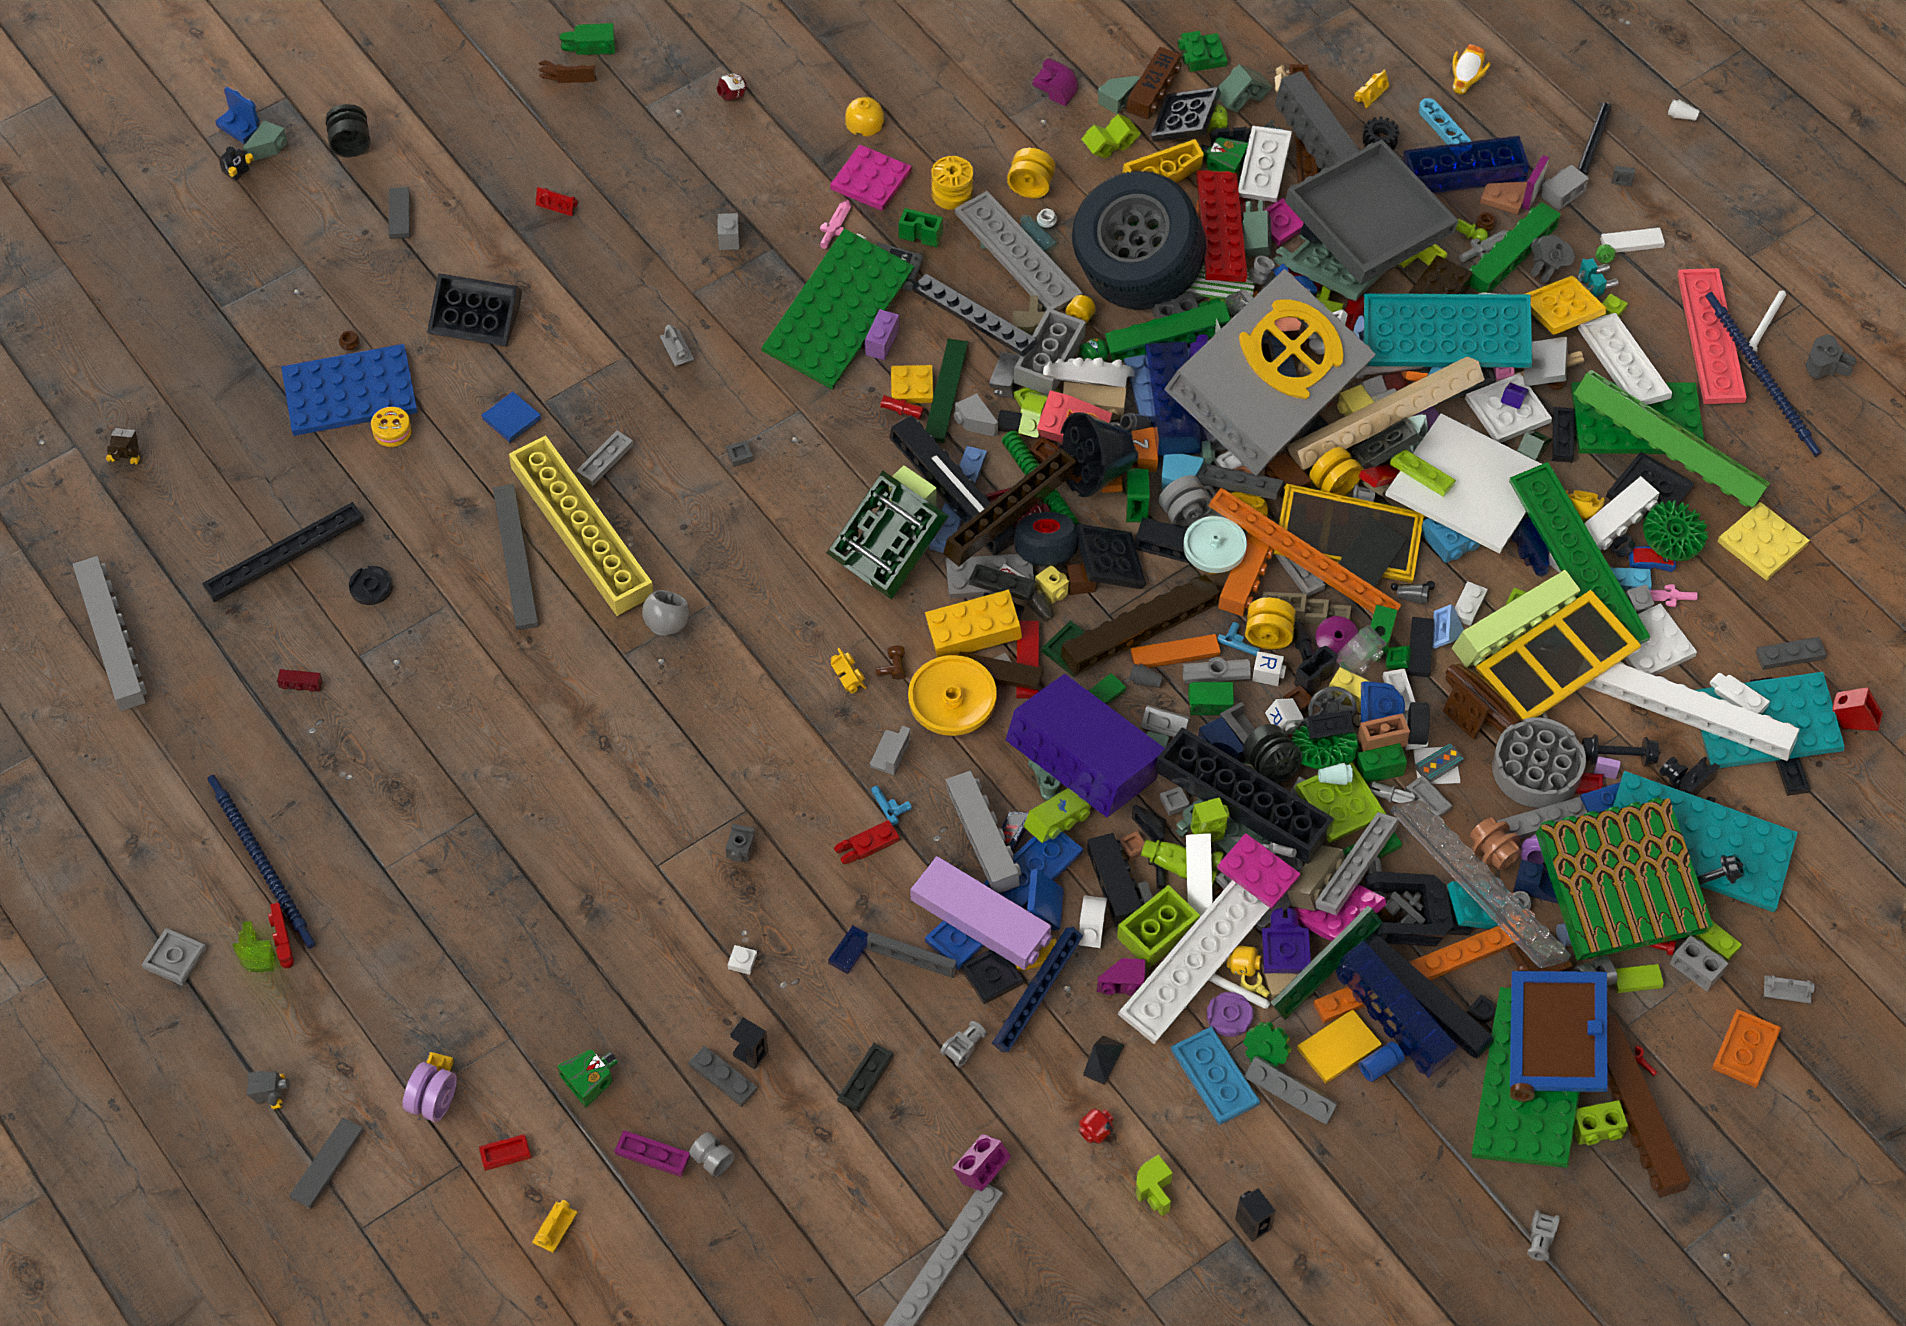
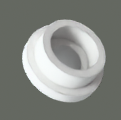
(1046, 218)

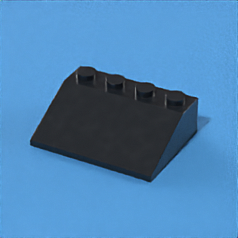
(474, 309)

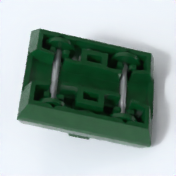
(890, 538)

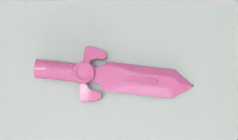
(835, 223)
(1674, 595)

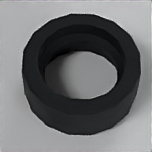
(1418, 723)

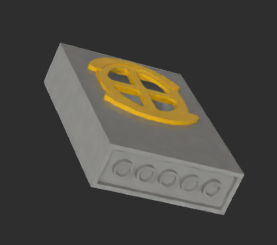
(1244, 396)

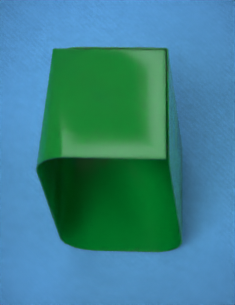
(1210, 697)

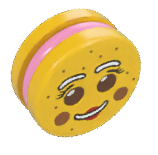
(391, 426)

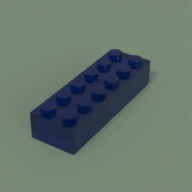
(1469, 164)
(1173, 425)
(1395, 1009)

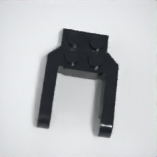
(1436, 909)

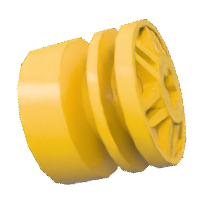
(952, 182)

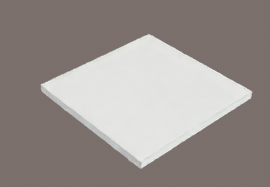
(1482, 499)

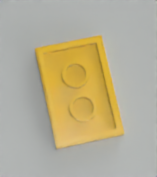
(1339, 1046)

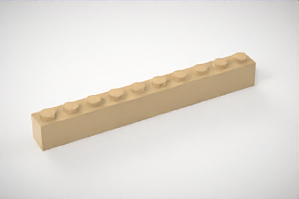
(1387, 411)

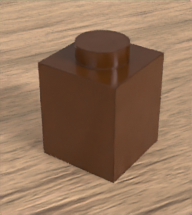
(1078, 580)

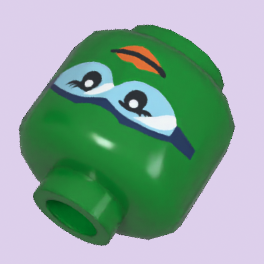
(1094, 349)

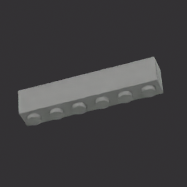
(983, 833)

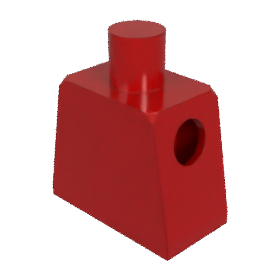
(1857, 710)

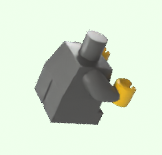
(267, 1087)

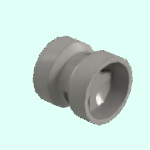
(1261, 269)

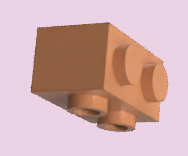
(1383, 732)

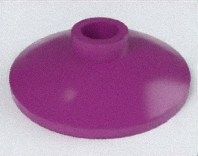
(1329, 627)

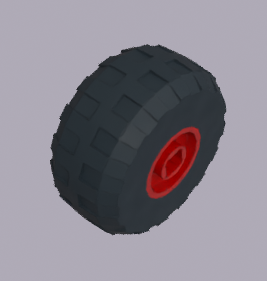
(1046, 538)

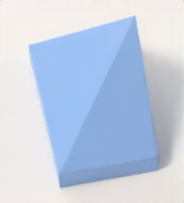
(1445, 626)

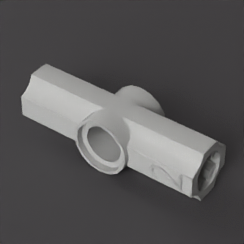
(1227, 670)

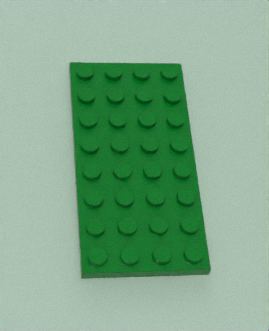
(837, 308)
(1515, 1130)

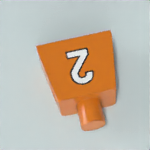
(1145, 444)

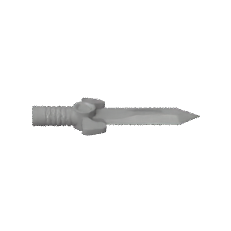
(1486, 245)
(1274, 848)

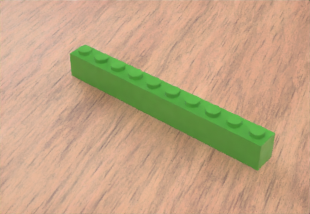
(1671, 438)

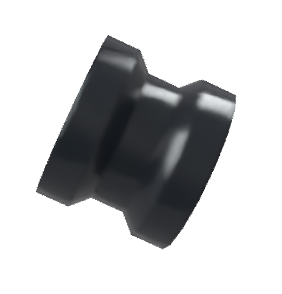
(1673, 770)

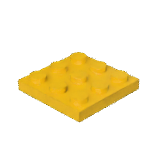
(1564, 305)

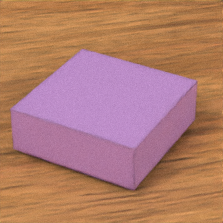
(1607, 767)

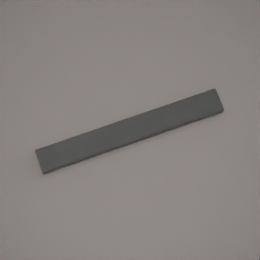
(515, 557)

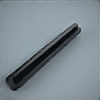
(1594, 138)

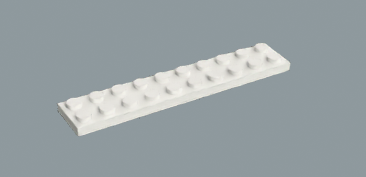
(1193, 961)

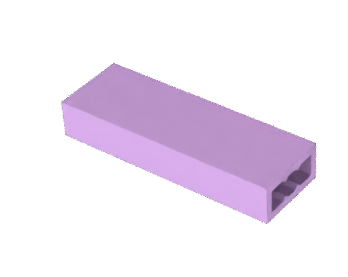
(981, 913)

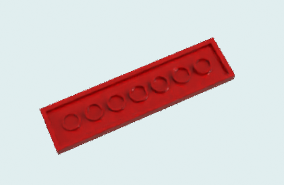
(1222, 226)

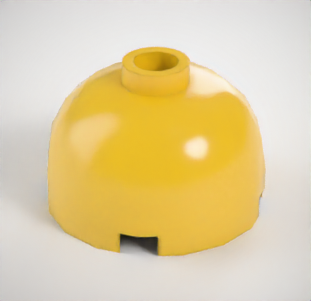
(864, 116)
(1586, 503)

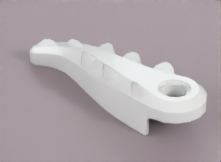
(1090, 371)

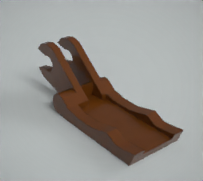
(566, 74)

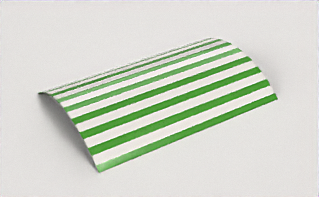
(1219, 289)

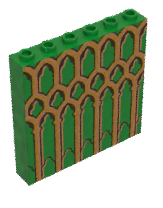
(1623, 878)

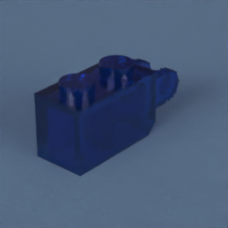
(1531, 547)

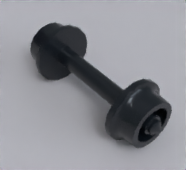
(1649, 751)
(1731, 867)

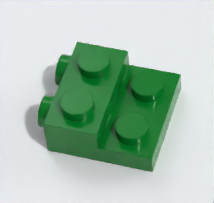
(1202, 51)

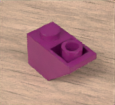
(1123, 977)

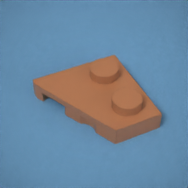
(1504, 196)

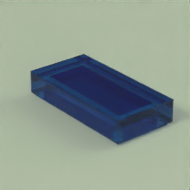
(849, 949)

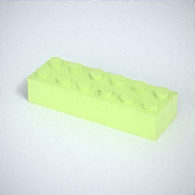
(1515, 619)

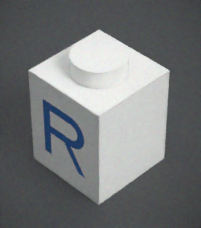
(1268, 668)
(1285, 714)

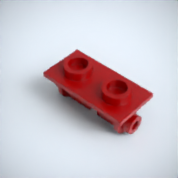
(555, 201)

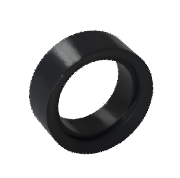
(1626, 549)

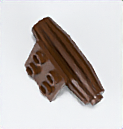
(1476, 702)

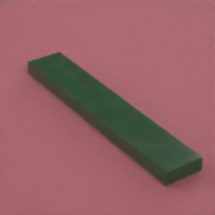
(946, 389)
(1325, 963)

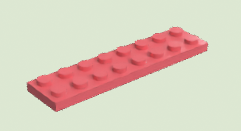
(1711, 344)

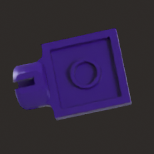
(1285, 944)

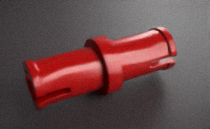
(901, 407)

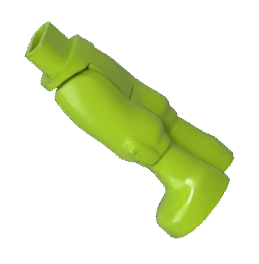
(1174, 857)

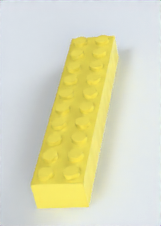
(581, 525)

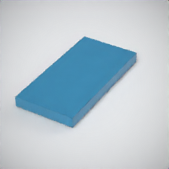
(1215, 1075)

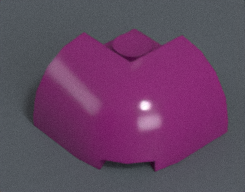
(1057, 81)

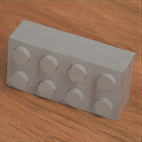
(1057, 338)

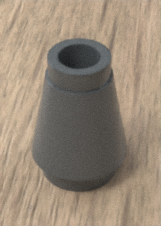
(1414, 593)
(1145, 676)

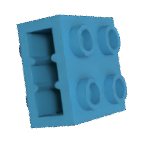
(1445, 541)

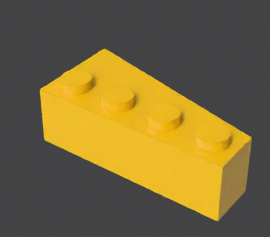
(1173, 162)

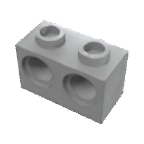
(1696, 966)

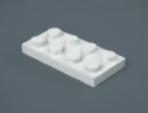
(1264, 164)

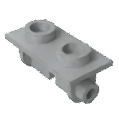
(676, 346)
(1788, 989)

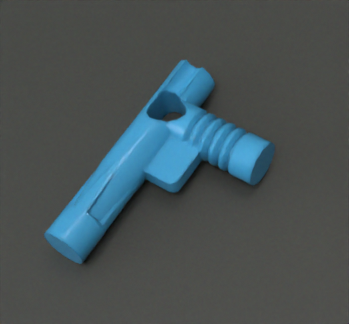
(1237, 640)
(890, 806)

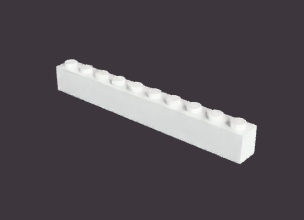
(1697, 709)

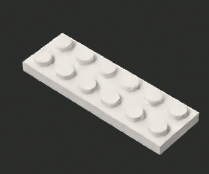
(1624, 359)

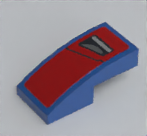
(1646, 558)

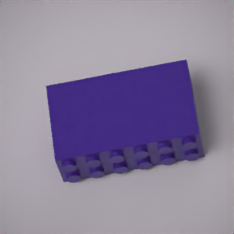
(1085, 745)

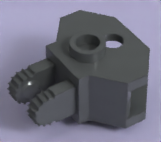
(1550, 255)
(1828, 358)

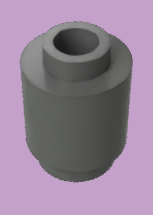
(1134, 422)

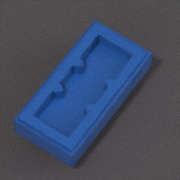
(1600, 799)

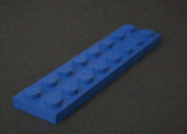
(1049, 857)

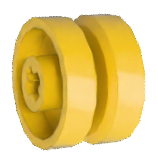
(1031, 173)
(1336, 472)
(1270, 623)

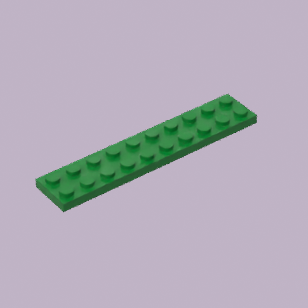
(1573, 544)

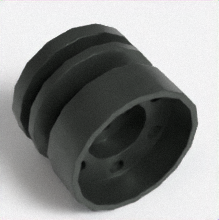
(347, 130)
(1272, 753)

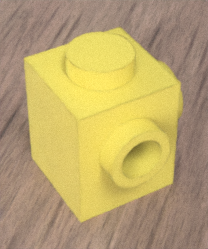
(1053, 584)

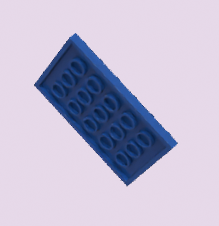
(347, 389)

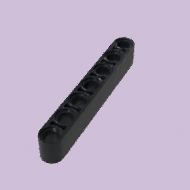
(1441, 1008)

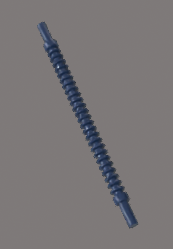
(256, 853)

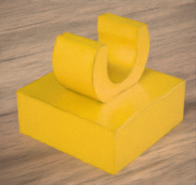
(440, 1061)

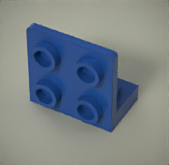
(241, 118)

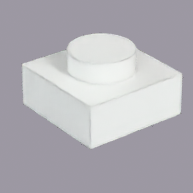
(742, 959)

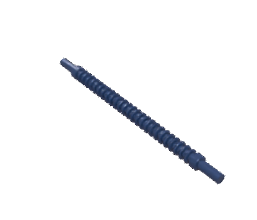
(1804, 434)

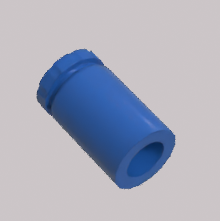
(1381, 1061)

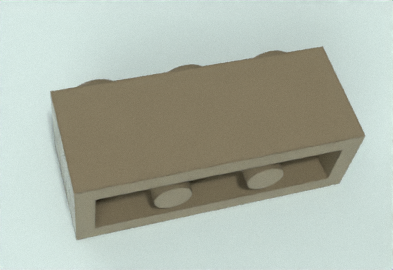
(1315, 877)

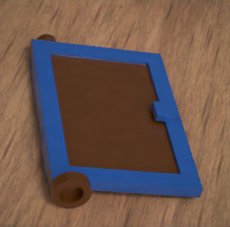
(1558, 1032)

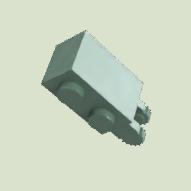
(1257, 231)

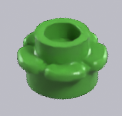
(1606, 250)

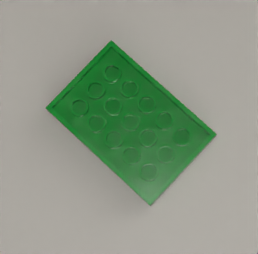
(1602, 436)

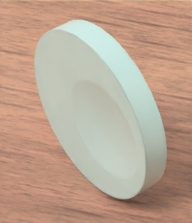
(1215, 544)

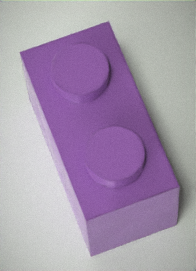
(882, 334)

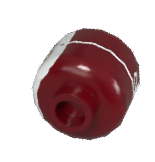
(731, 87)

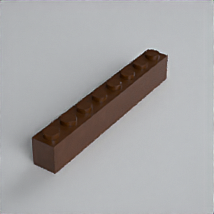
(1642, 1116)

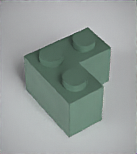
(1242, 85)

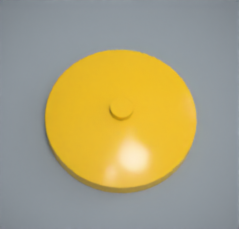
(952, 695)

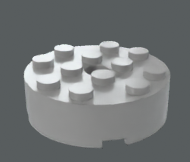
(1538, 762)

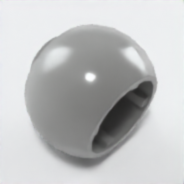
(665, 612)

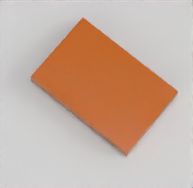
(1746, 1048)

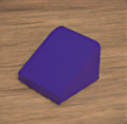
(1514, 395)

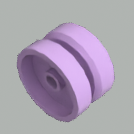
(429, 1092)

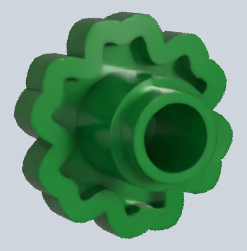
(1267, 1043)

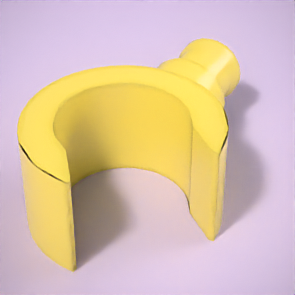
(1259, 988)

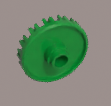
(1675, 531)
(1325, 751)

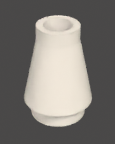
(1681, 110)

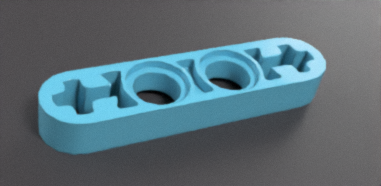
(1441, 128)

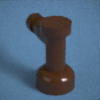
(895, 653)

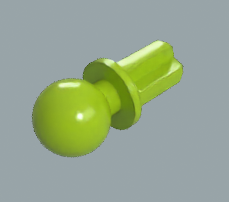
(1469, 230)

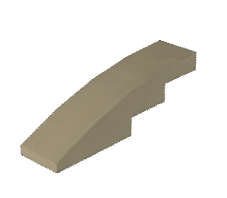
(1311, 610)

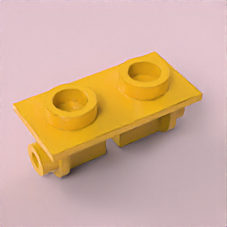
(1373, 89)
(844, 664)
(555, 1226)

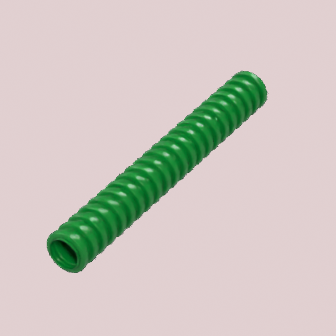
(1027, 463)

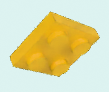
(912, 383)

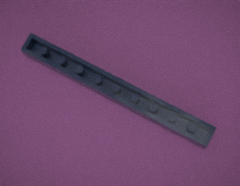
(1037, 989)

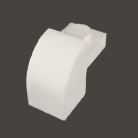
(1092, 920)

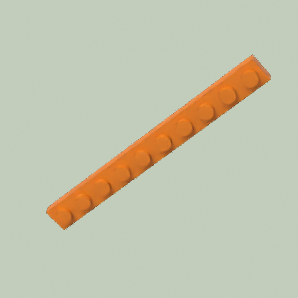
(1300, 552)
(1430, 965)

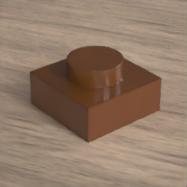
(1300, 697)

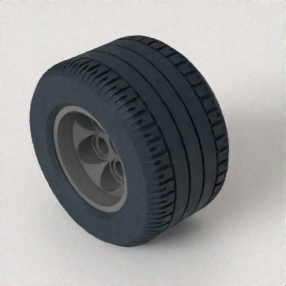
(1148, 272)

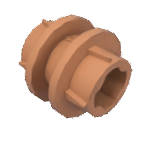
(1493, 841)

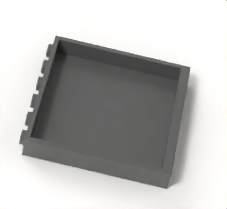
(1371, 211)

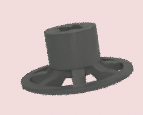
(1331, 701)

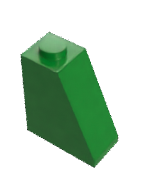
(1137, 495)

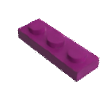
(652, 1153)

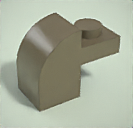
(1029, 320)

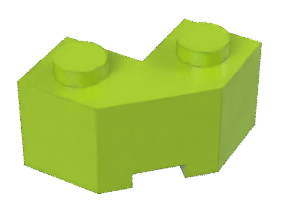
(1117, 135)

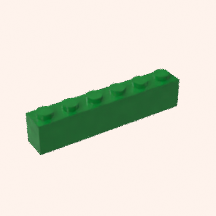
(1513, 248)
(1173, 328)

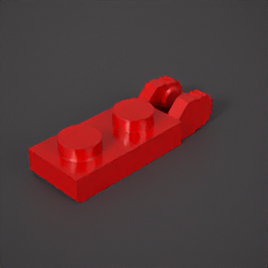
(867, 842)
(281, 937)

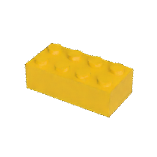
(974, 624)

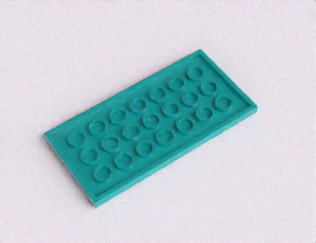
(1447, 328)
(1717, 831)

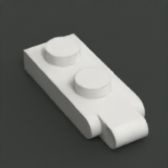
(1738, 693)

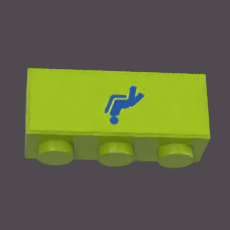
(1056, 815)

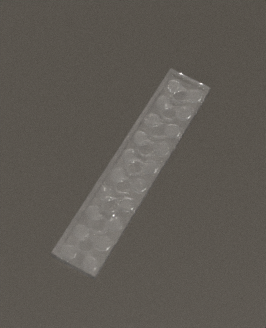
(1481, 883)

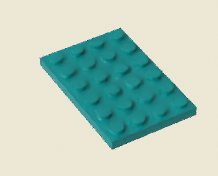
(1793, 700)

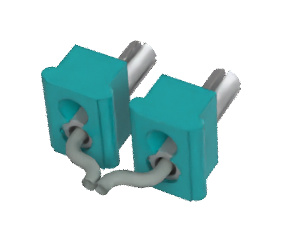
(1597, 283)

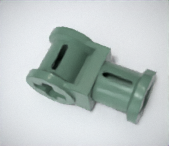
(1047, 783)

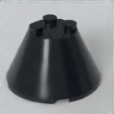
(1100, 452)

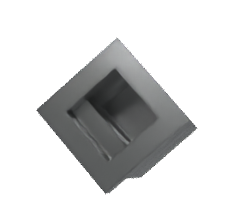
(740, 843)

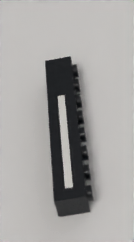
(945, 475)

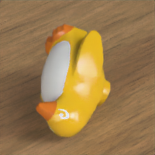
(1468, 68)

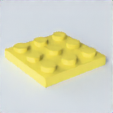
(1763, 541)

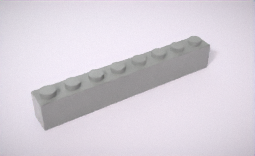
(109, 634)

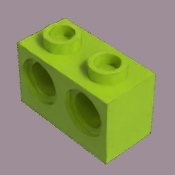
(1210, 818)
(1596, 1117)

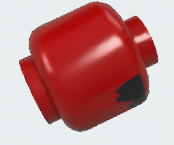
(1096, 1126)

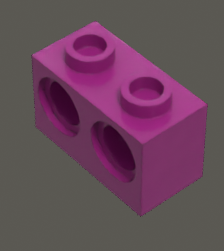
(981, 1162)

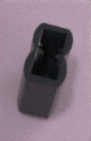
(1316, 669)

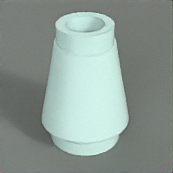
(1336, 774)

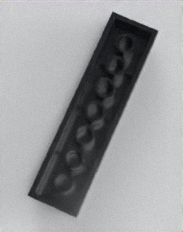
(1246, 793)

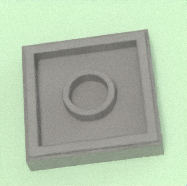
(174, 956)

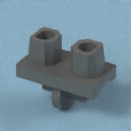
(1396, 902)

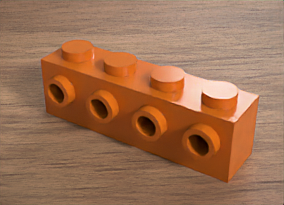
(1244, 577)

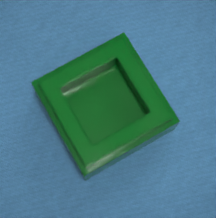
(1398, 657)

